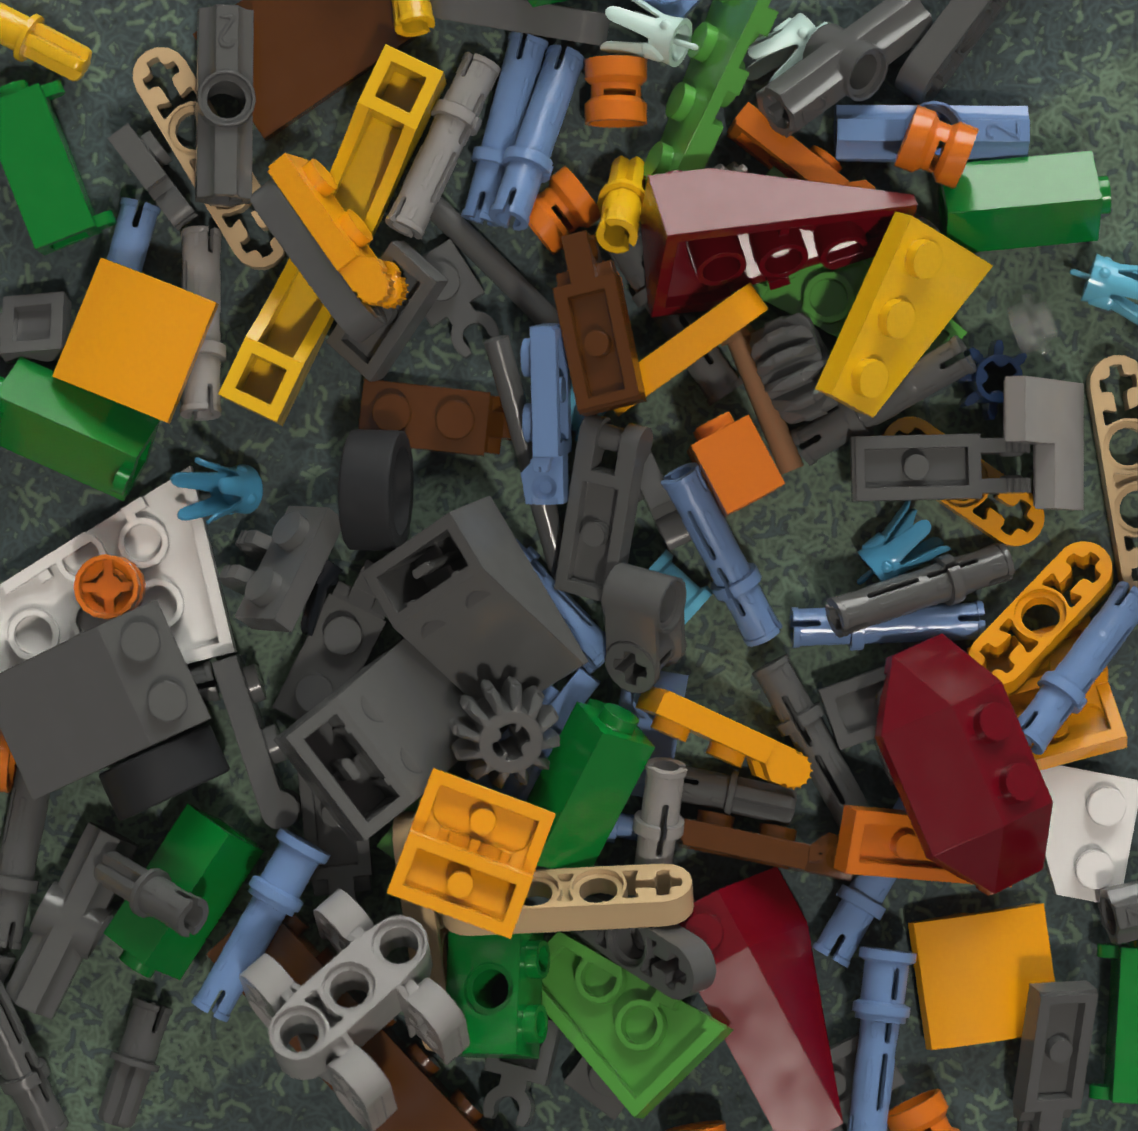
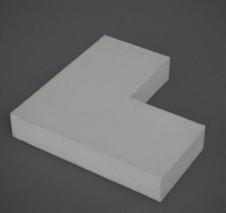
(1052, 419)

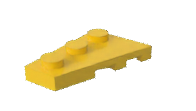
(898, 312)

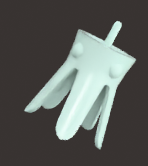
(667, 35)
(780, 47)

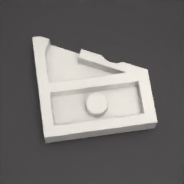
(1088, 830)

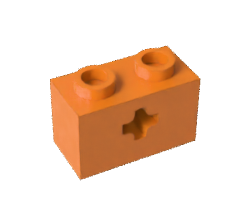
(734, 462)

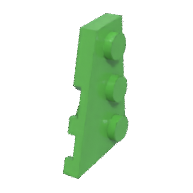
(625, 1026)

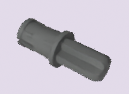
(738, 796)
(152, 893)
(134, 1062)

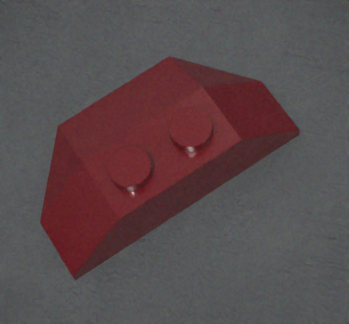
(963, 766)

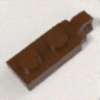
(596, 329)
(436, 416)
(771, 846)

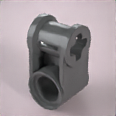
(642, 625)

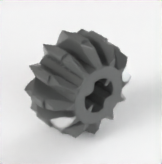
(790, 363)
(481, 734)

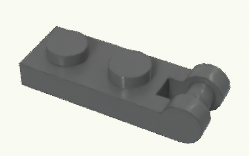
(601, 505)
(241, 690)

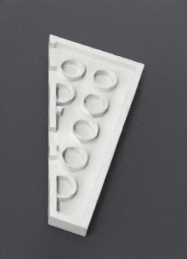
(177, 567)

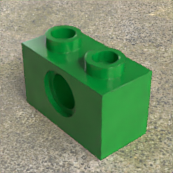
(520, 1021)

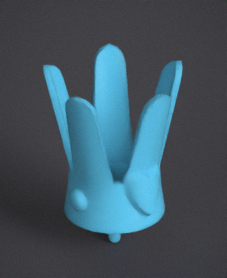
(1109, 285)

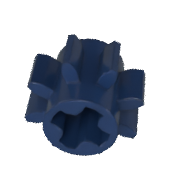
(973, 382)

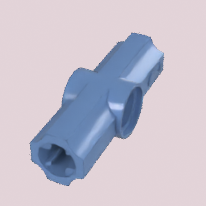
(877, 131)

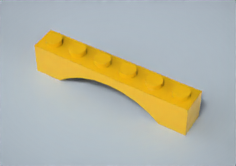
(366, 172)

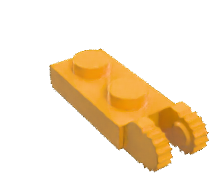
(338, 233)
(727, 738)

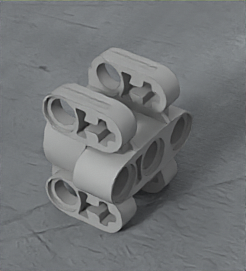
(341, 1031)

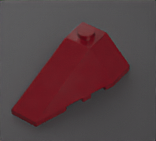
(733, 228)
(770, 999)

